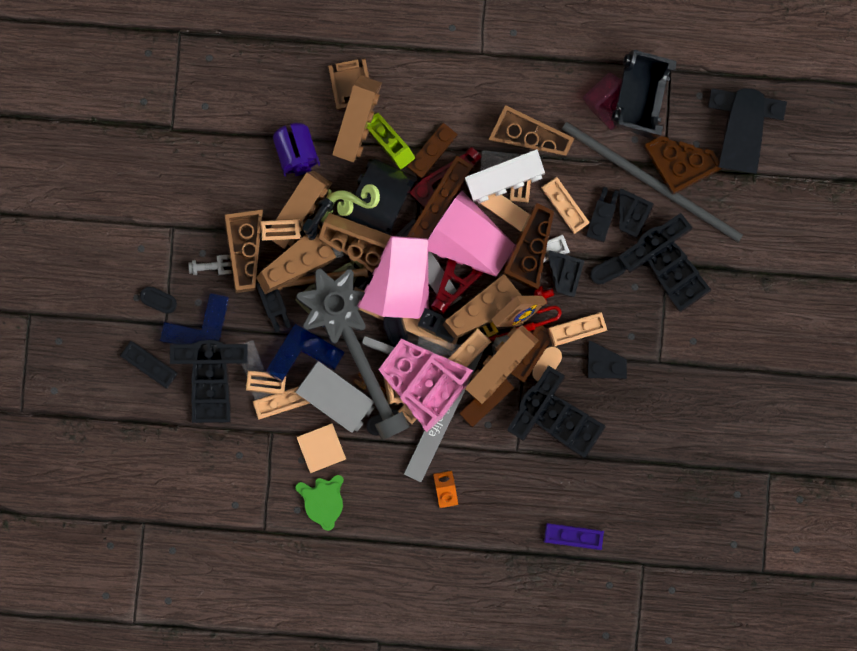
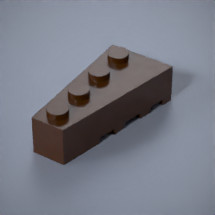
(528, 254)

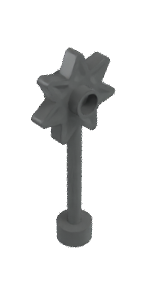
(336, 308)

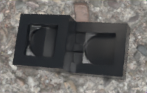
(433, 323)

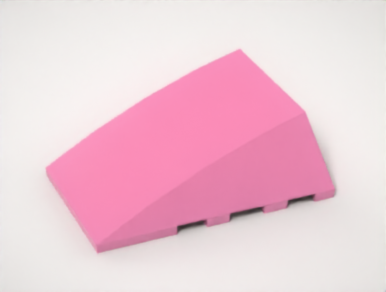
(470, 237)
(400, 280)
(424, 381)

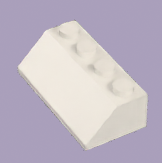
(504, 176)

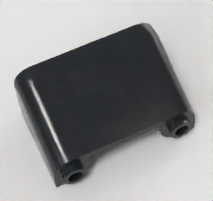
(642, 93)

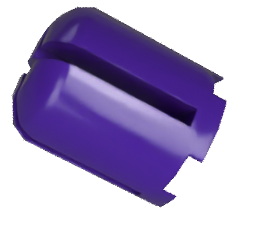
(286, 154)

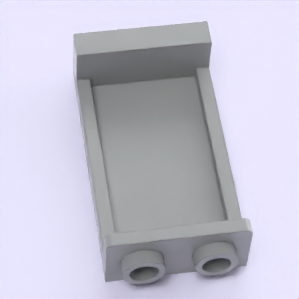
(335, 397)

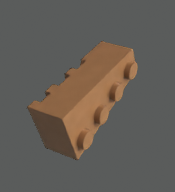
(356, 118)
(525, 132)
(301, 205)
(481, 308)

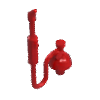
(531, 326)

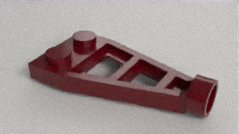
(423, 190)
(448, 298)

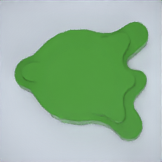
(323, 501)

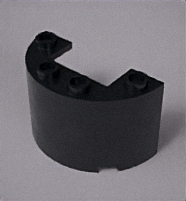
(393, 189)

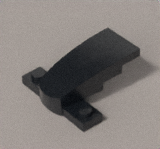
(744, 125)
(668, 262)
(210, 376)
(555, 416)

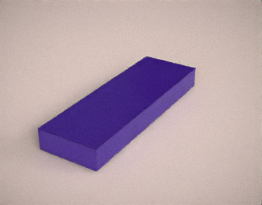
(574, 536)

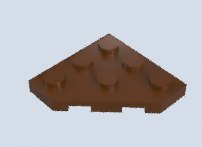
(681, 162)

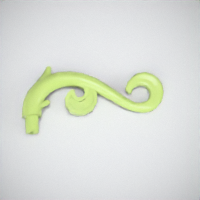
(345, 208)

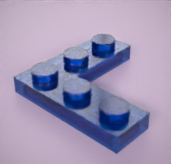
(211, 326)
(304, 341)

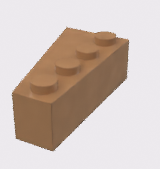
(355, 240)
(243, 242)
(296, 262)
(501, 364)

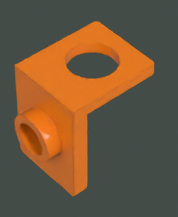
(446, 490)

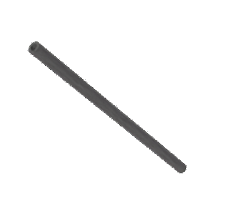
(652, 182)

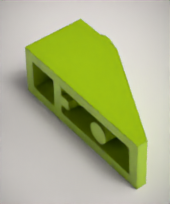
(390, 141)

